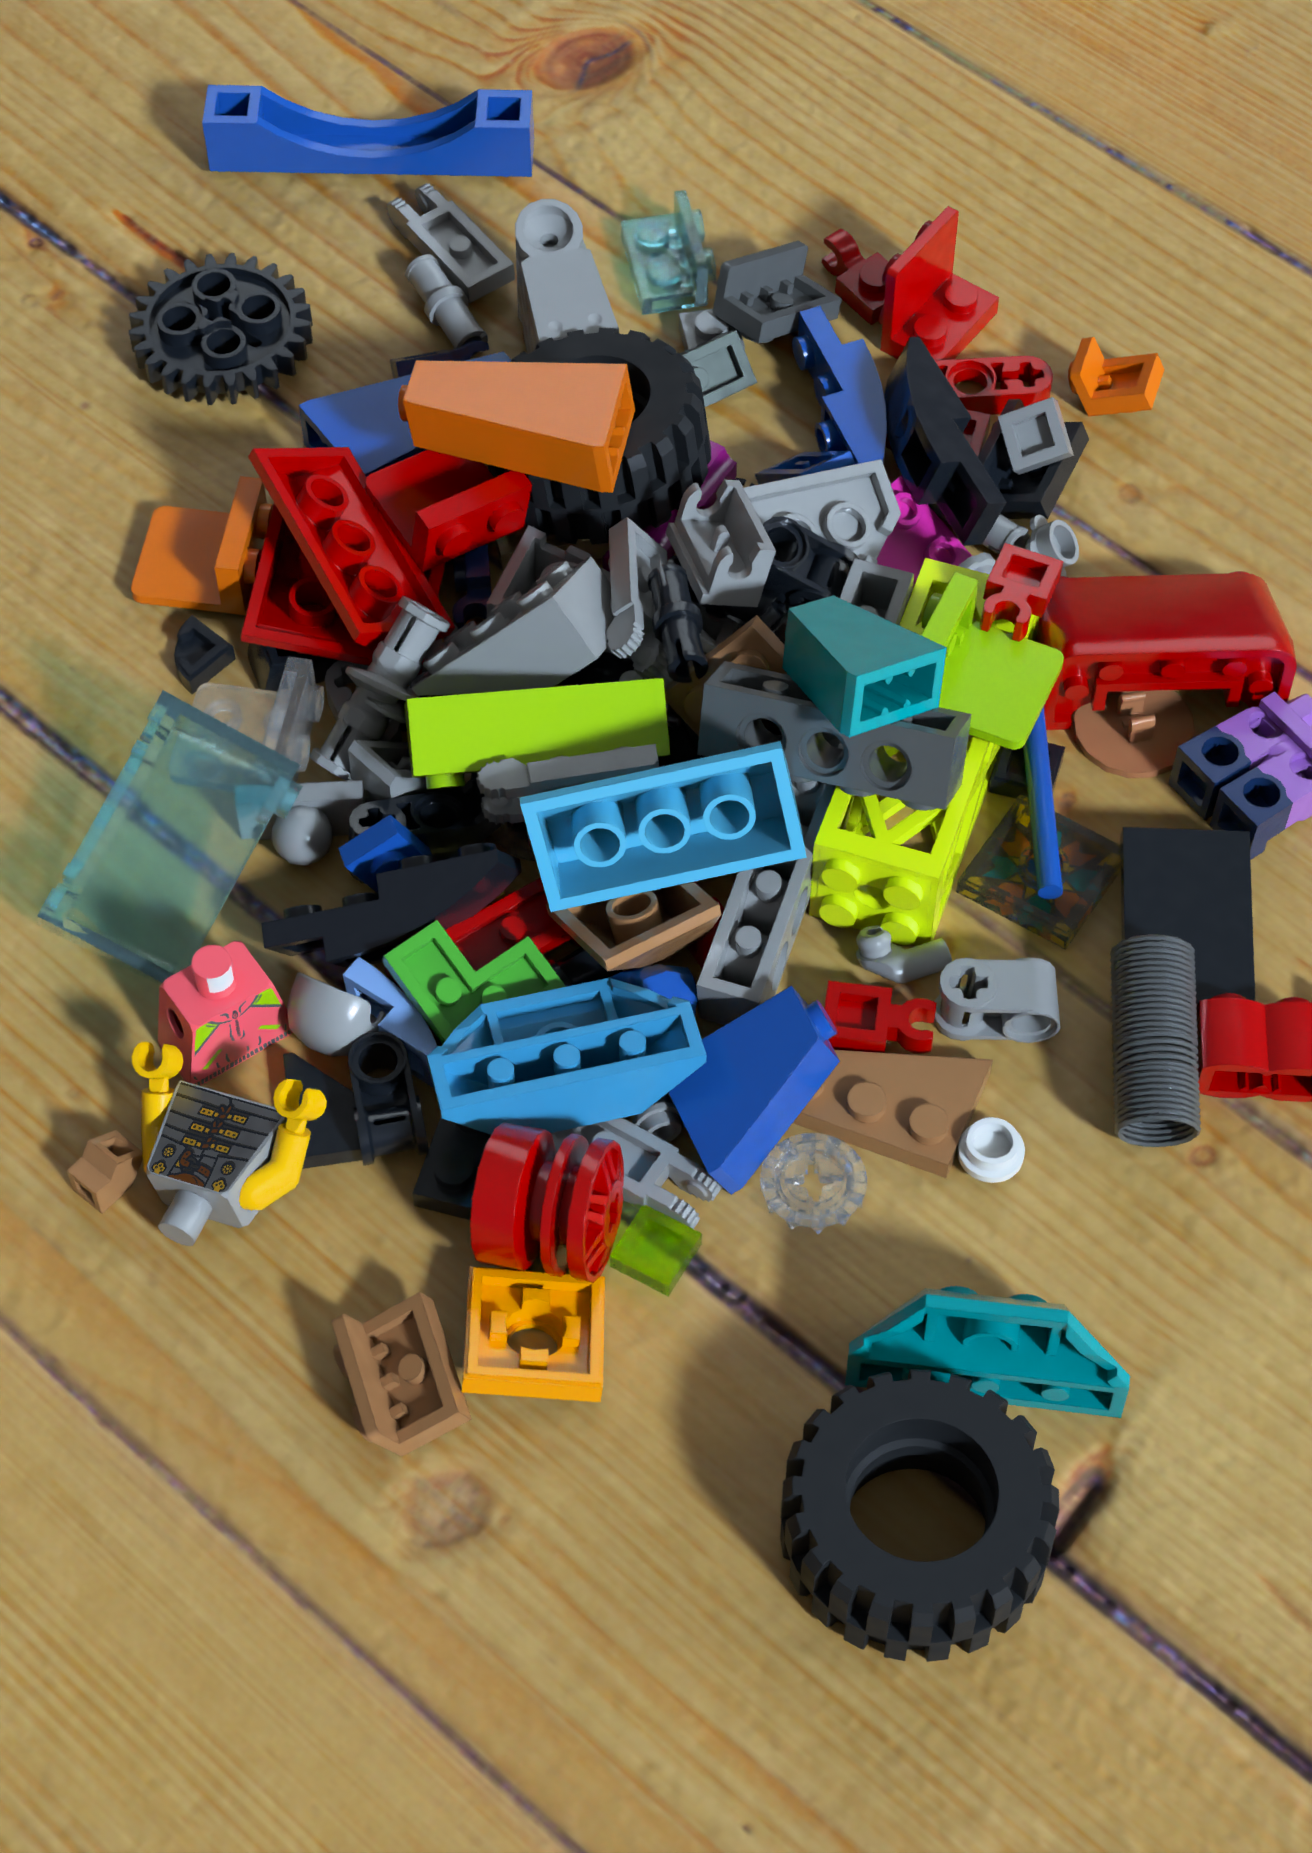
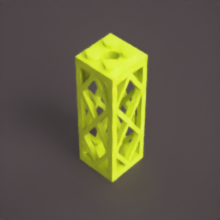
(874, 878)

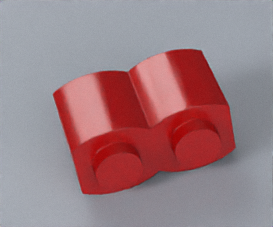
(1255, 1048)

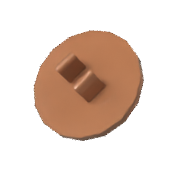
(1134, 732)

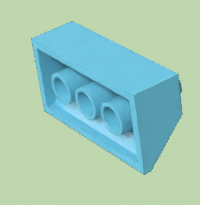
(664, 826)

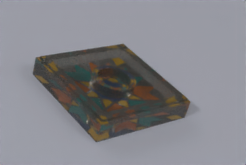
(1005, 875)

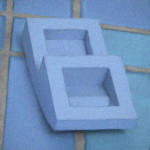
(401, 1016)

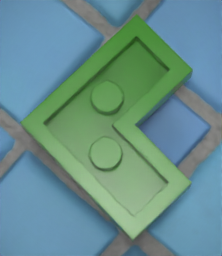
(449, 989)

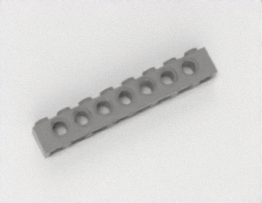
(772, 899)

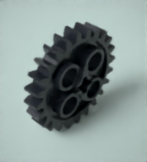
(221, 328)

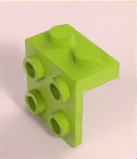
(988, 672)

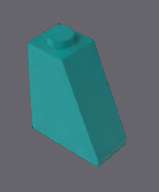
(860, 665)

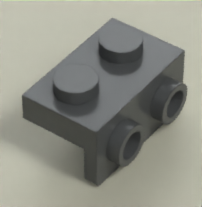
(767, 292)

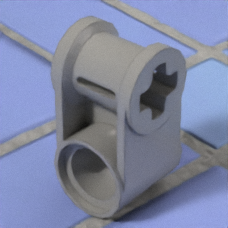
(1003, 998)

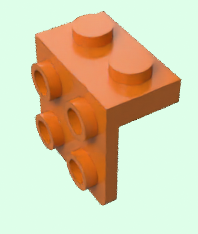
(204, 555)

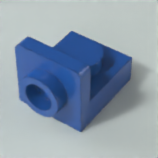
(380, 850)

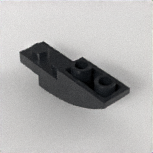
(930, 447)
(404, 905)

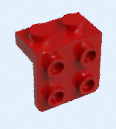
(447, 504)

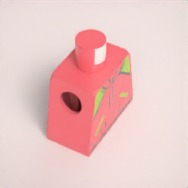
(220, 1011)

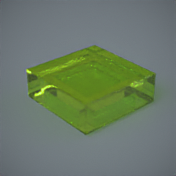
(655, 1250)

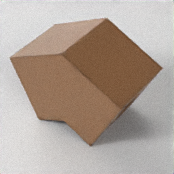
(105, 1170)

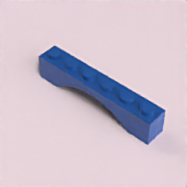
(263, 132)

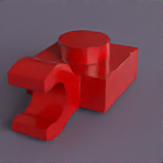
(857, 278)

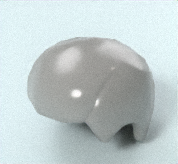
(328, 1017)

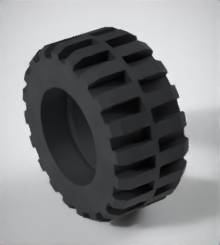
(664, 446)
(935, 1430)

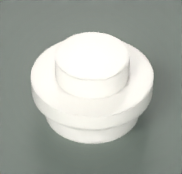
(991, 1150)

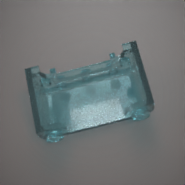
(169, 841)

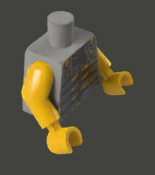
(216, 1150)

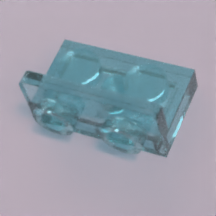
(669, 259)

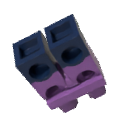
(1251, 770)

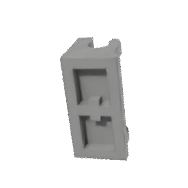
(722, 546)

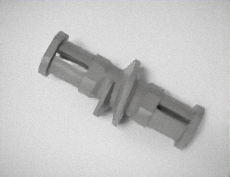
(382, 685)

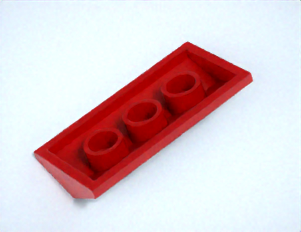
(345, 538)

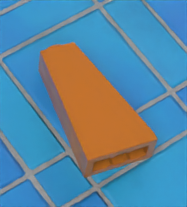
(524, 416)

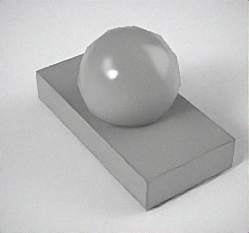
(314, 819)

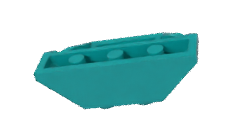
(1011, 1345)

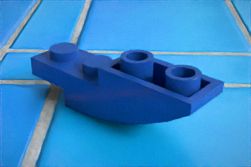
(845, 389)

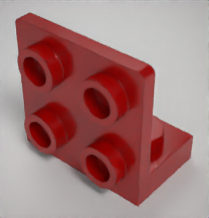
(929, 299)

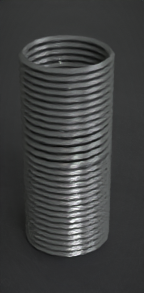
(1155, 1024)

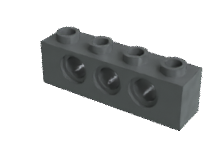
(930, 741)

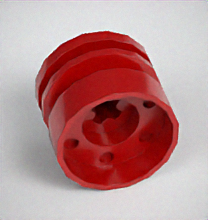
(547, 1202)

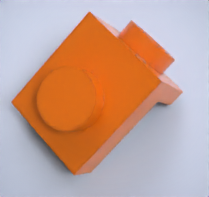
(1114, 383)

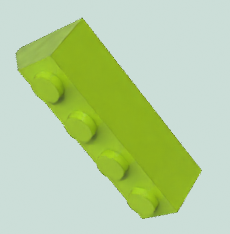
(531, 725)

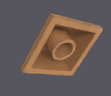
(641, 926)

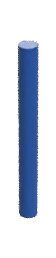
(1042, 812)

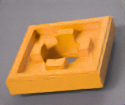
(515, 1300)

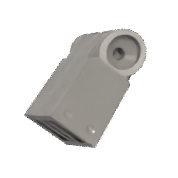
(557, 275)

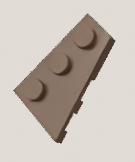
(899, 1105)

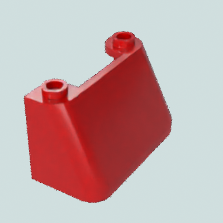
(1165, 637)

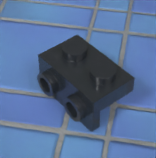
(1035, 490)

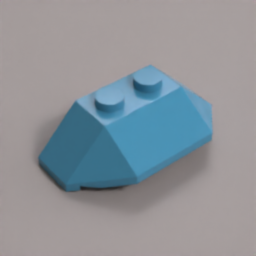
(565, 1057)

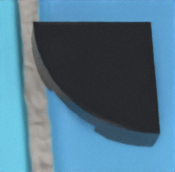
(200, 654)

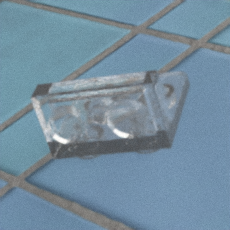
(270, 717)

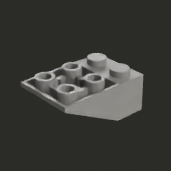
(528, 637)

